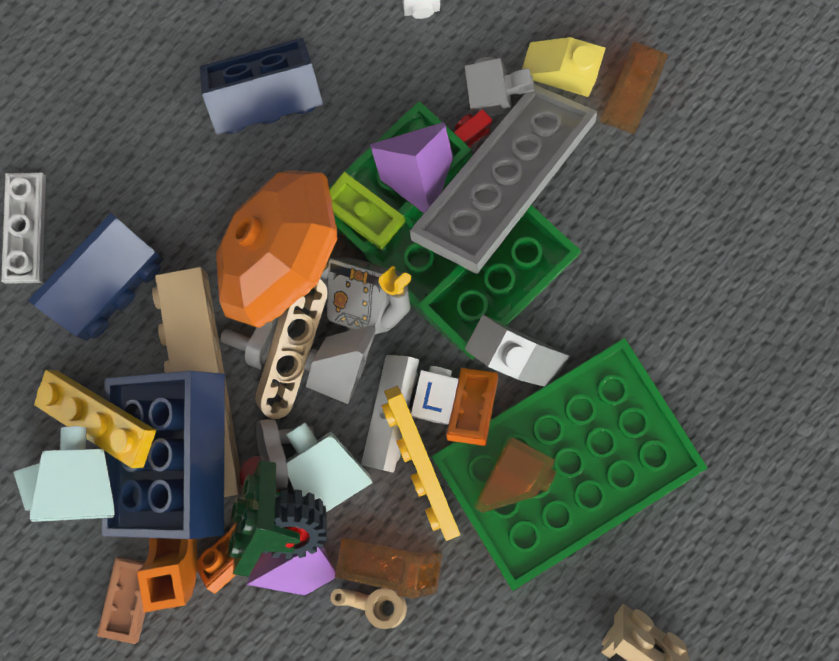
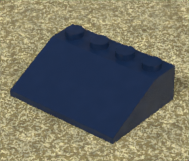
(183, 476)

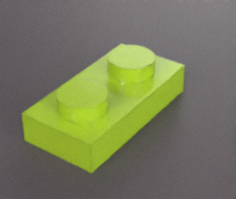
(364, 211)

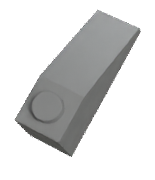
(515, 353)

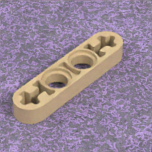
(296, 347)

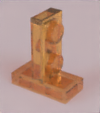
(389, 567)

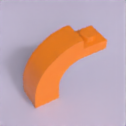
(168, 574)

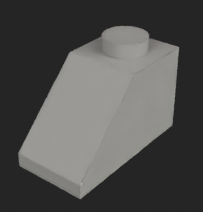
(339, 363)

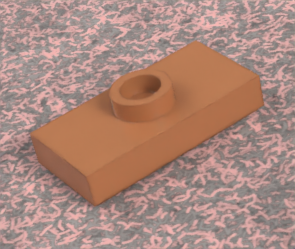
(123, 606)

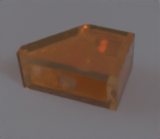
(634, 87)
(516, 476)

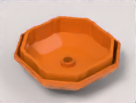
(276, 247)

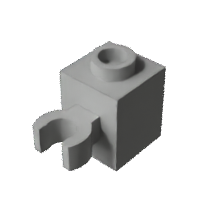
(491, 86)

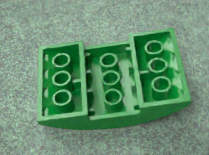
(441, 289)

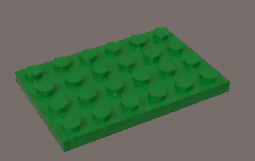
(611, 453)

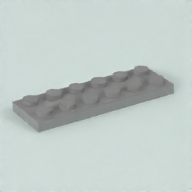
(503, 178)

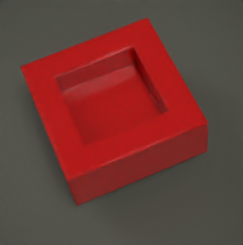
(473, 128)

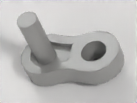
(257, 345)
(269, 448)

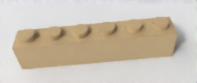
(194, 345)

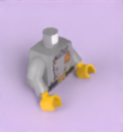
(365, 294)

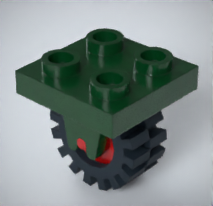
(273, 521)

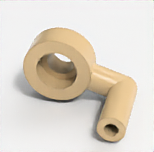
(373, 605)

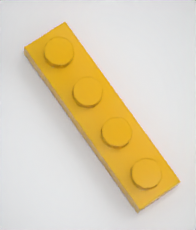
(105, 423)
(412, 449)

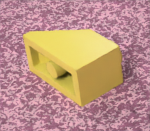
(565, 64)

